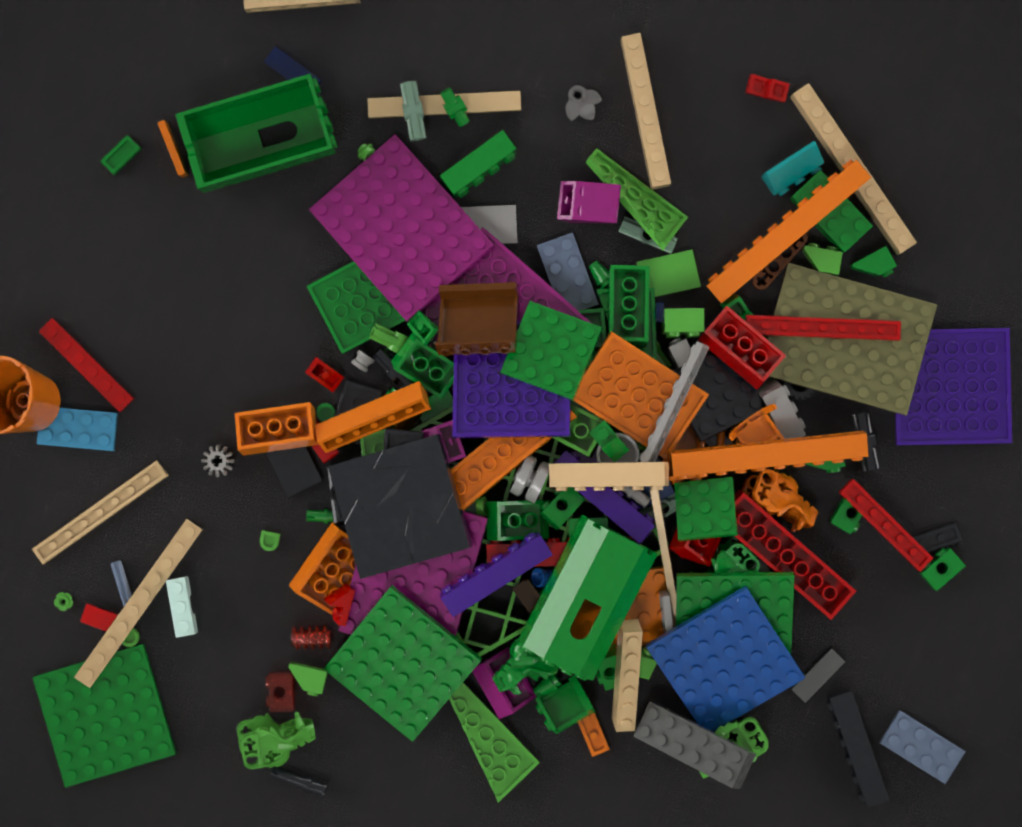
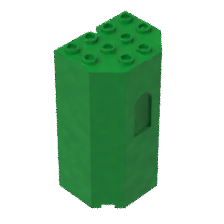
(225, 135)
(596, 568)

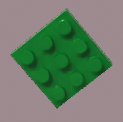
(705, 509)

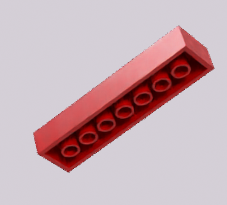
(787, 554)

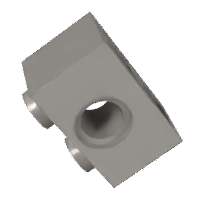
(679, 352)

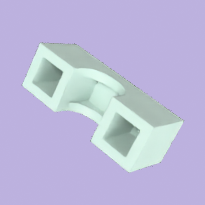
(179, 598)

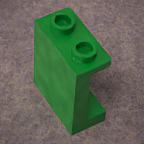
(565, 706)

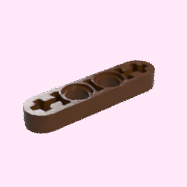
(781, 261)

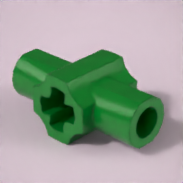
(454, 107)

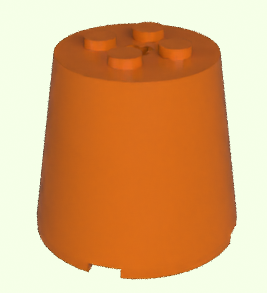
(26, 398)

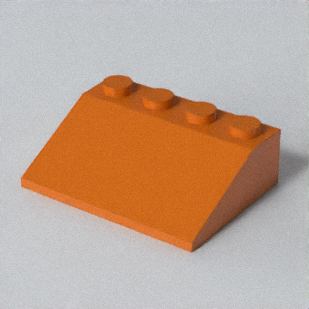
(326, 568)

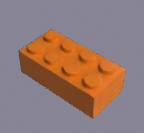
(276, 428)

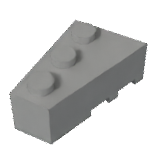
(785, 415)

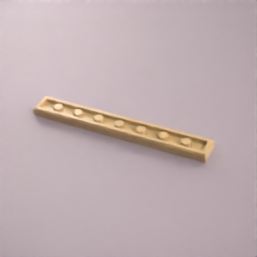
(433, 104)
(100, 512)
(663, 542)

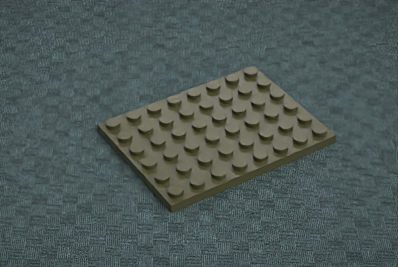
(854, 369)

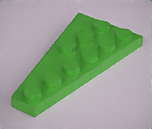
(648, 208)
(495, 746)

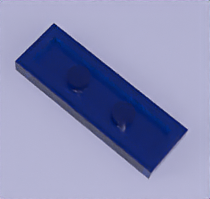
(286, 65)

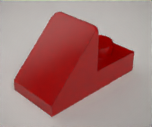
(324, 374)
(342, 599)

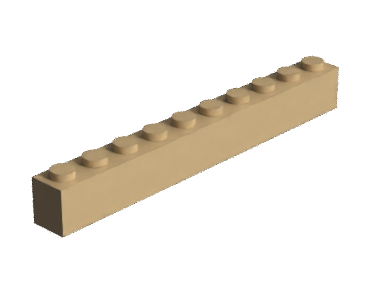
(841, 152)

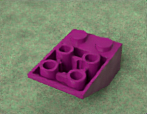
(588, 202)
(453, 446)

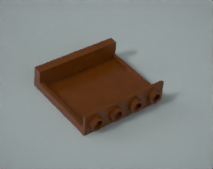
(478, 318)

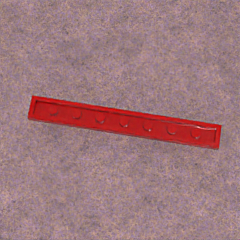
(825, 327)

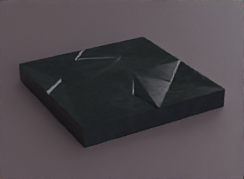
(400, 506)

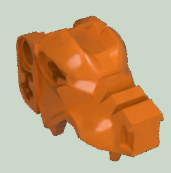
(780, 495)

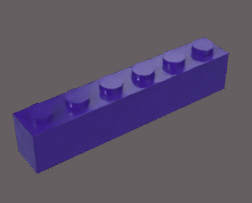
(614, 506)
(495, 574)

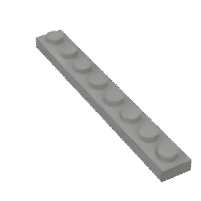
(675, 402)

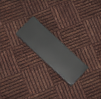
(818, 675)

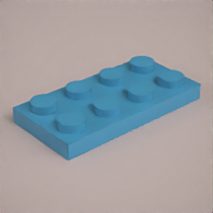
(81, 430)

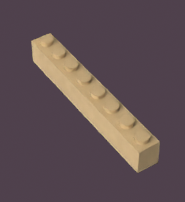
(645, 111)

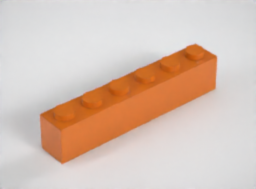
(372, 417)

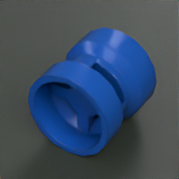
(540, 577)

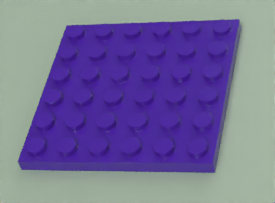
(961, 390)
(501, 406)

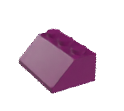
(503, 702)

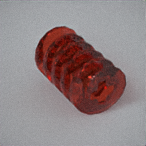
(311, 637)

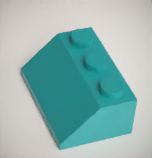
(793, 169)

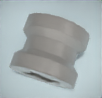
(362, 361)

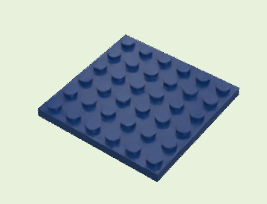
(725, 660)

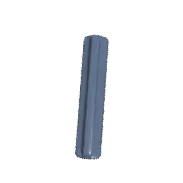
(121, 581)

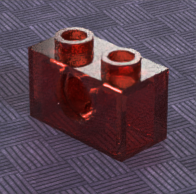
(280, 703)

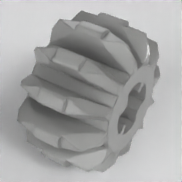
(225, 460)

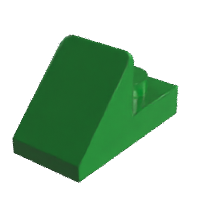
(423, 327)
(609, 441)

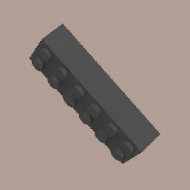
(695, 745)

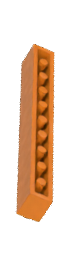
(788, 231)
(769, 454)

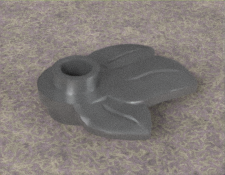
(583, 106)

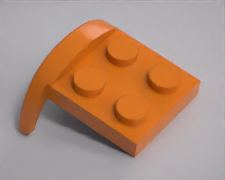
(757, 427)

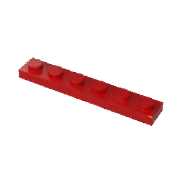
(86, 364)
(886, 525)

